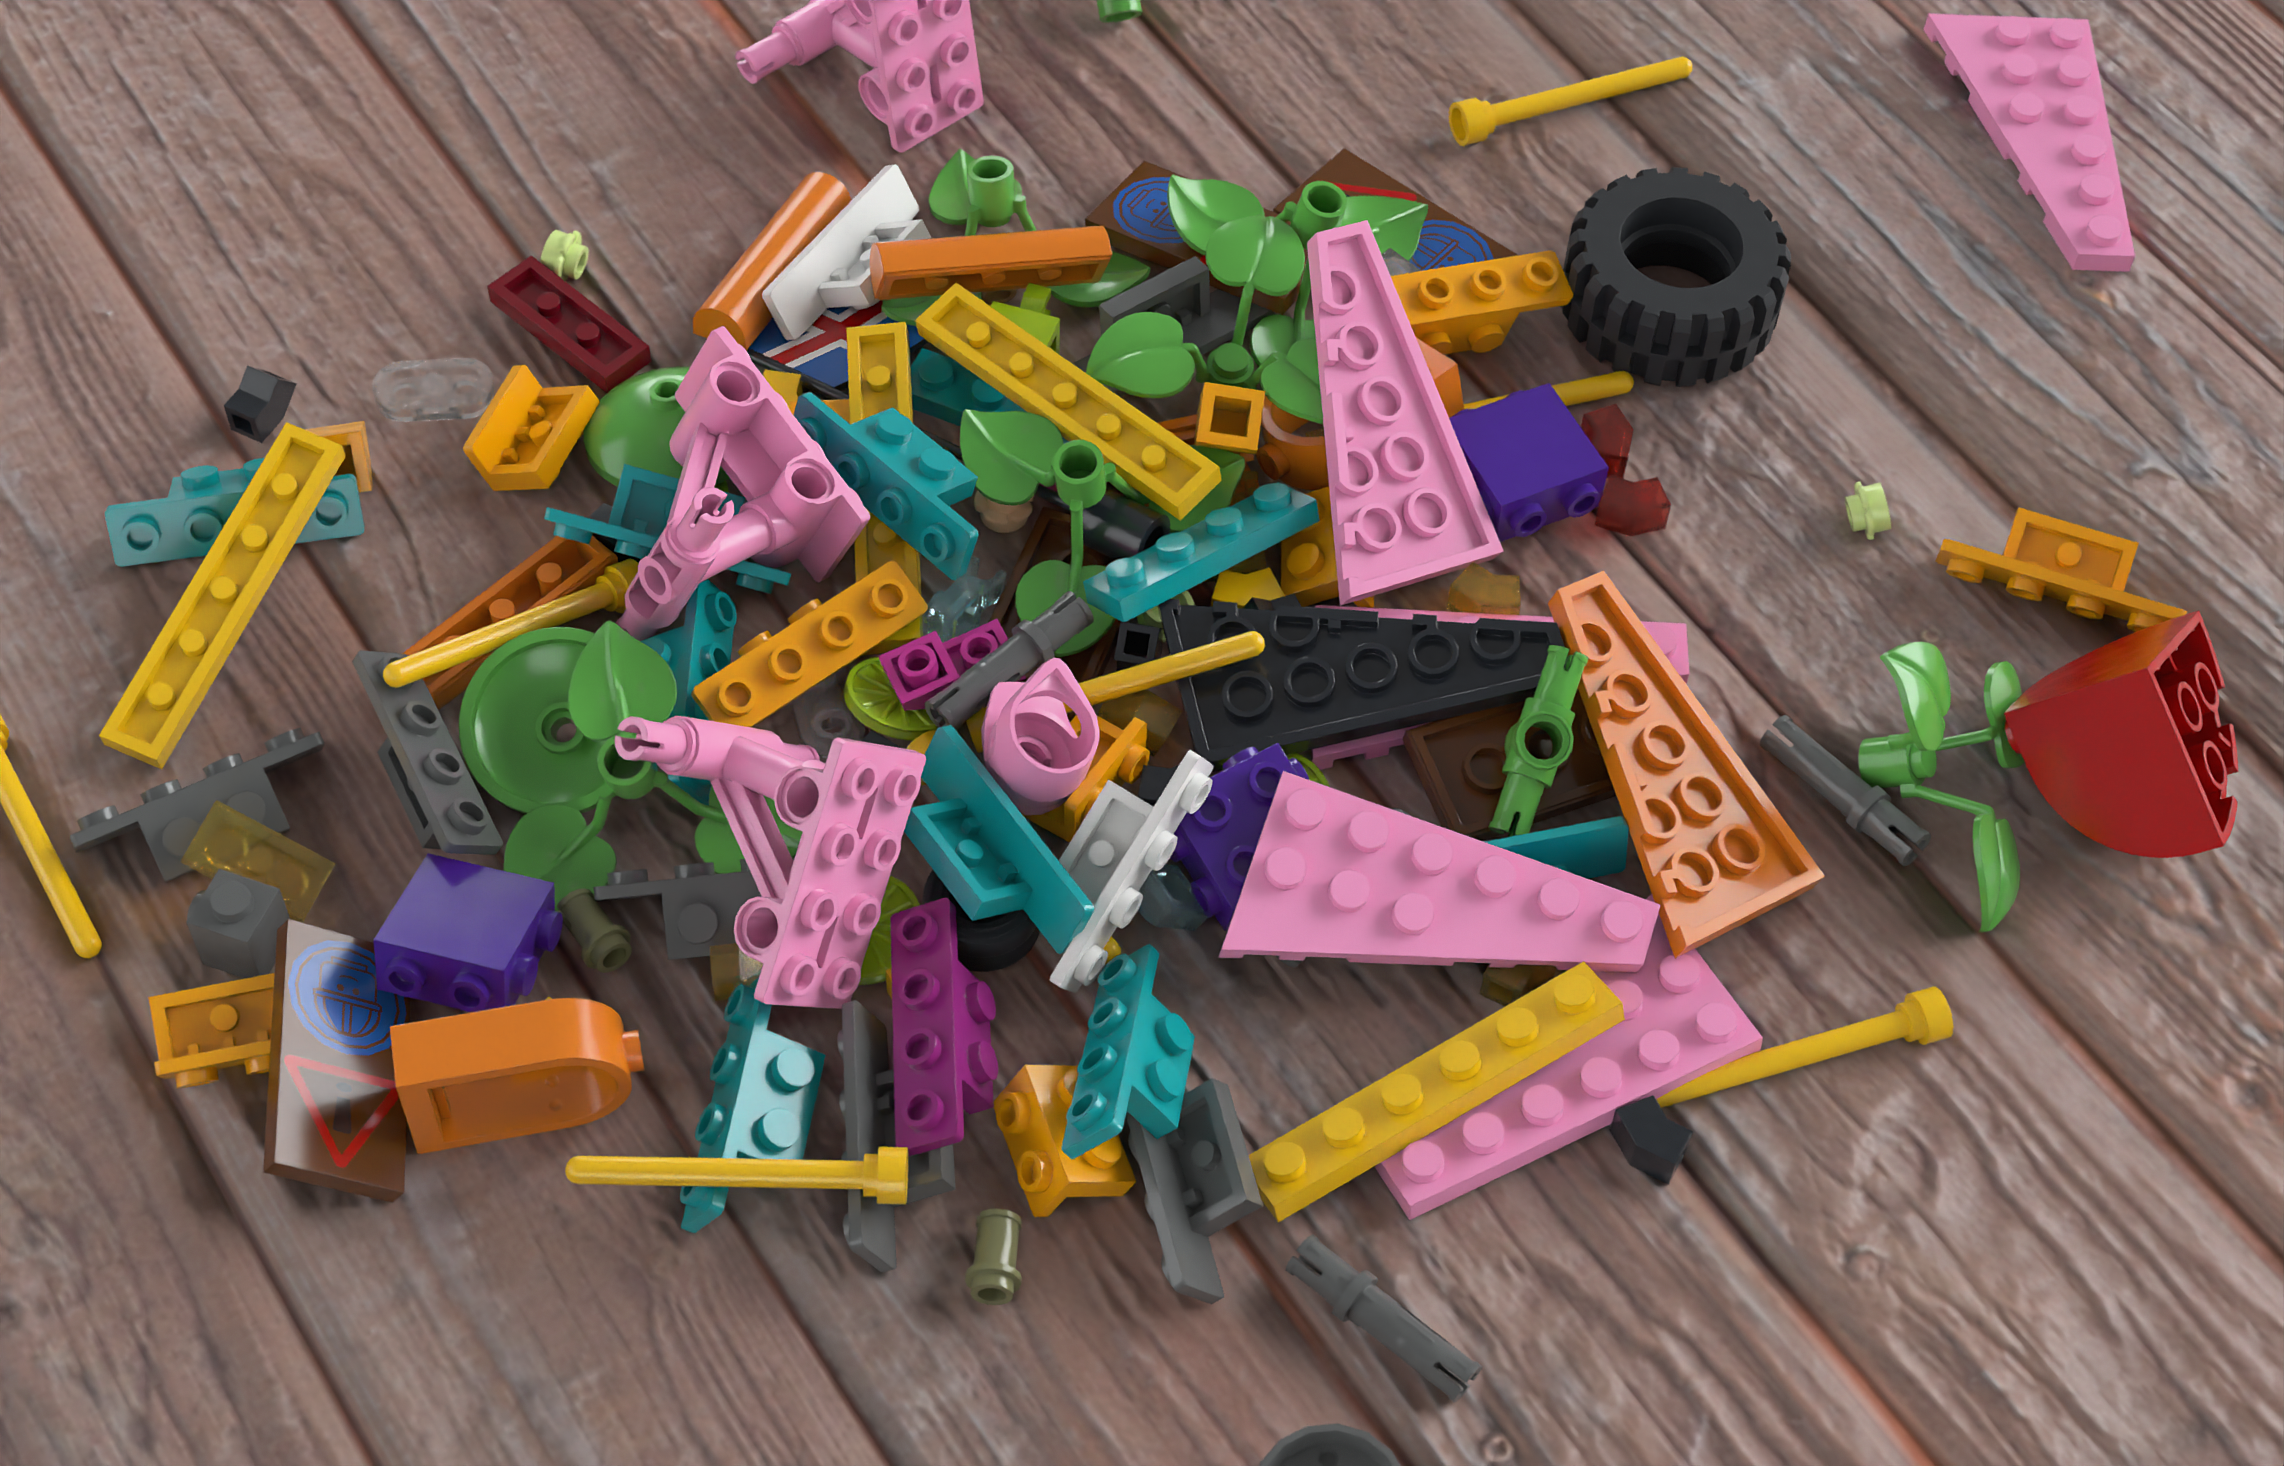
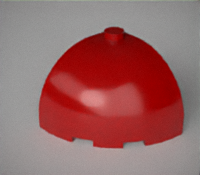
(2134, 742)

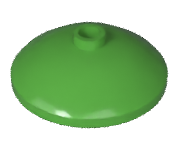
(636, 426)
(514, 719)

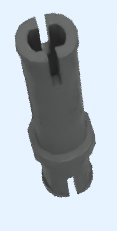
(1029, 647)
(1863, 806)
(1367, 1306)

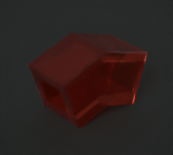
(1610, 436)
(1633, 506)

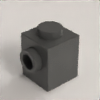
(237, 924)

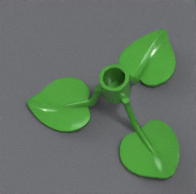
(988, 194)
(1206, 204)
(1146, 349)
(1019, 451)
(610, 683)
(1911, 757)

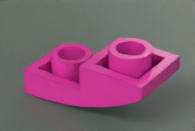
(929, 666)

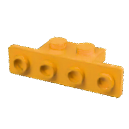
(1479, 301)
(2061, 563)
(811, 649)

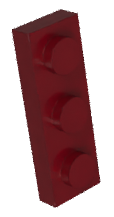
(569, 324)

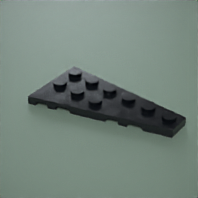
(1345, 673)

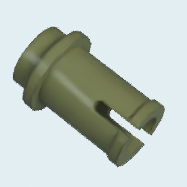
(602, 942)
(995, 1257)

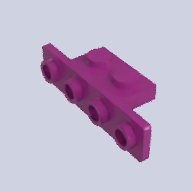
(938, 1030)

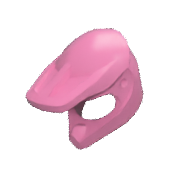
(1031, 741)

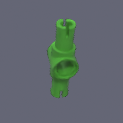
(1552, 713)

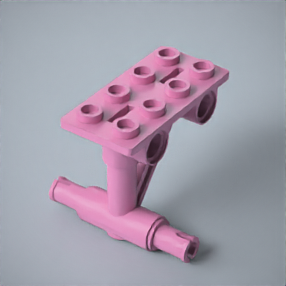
(918, 50)
(792, 491)
(852, 817)

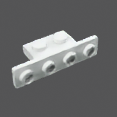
(837, 262)
(1114, 856)

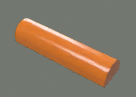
(989, 262)
(738, 297)
(546, 575)

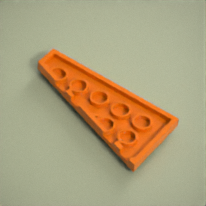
(1690, 804)

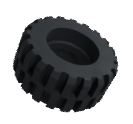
(1684, 225)

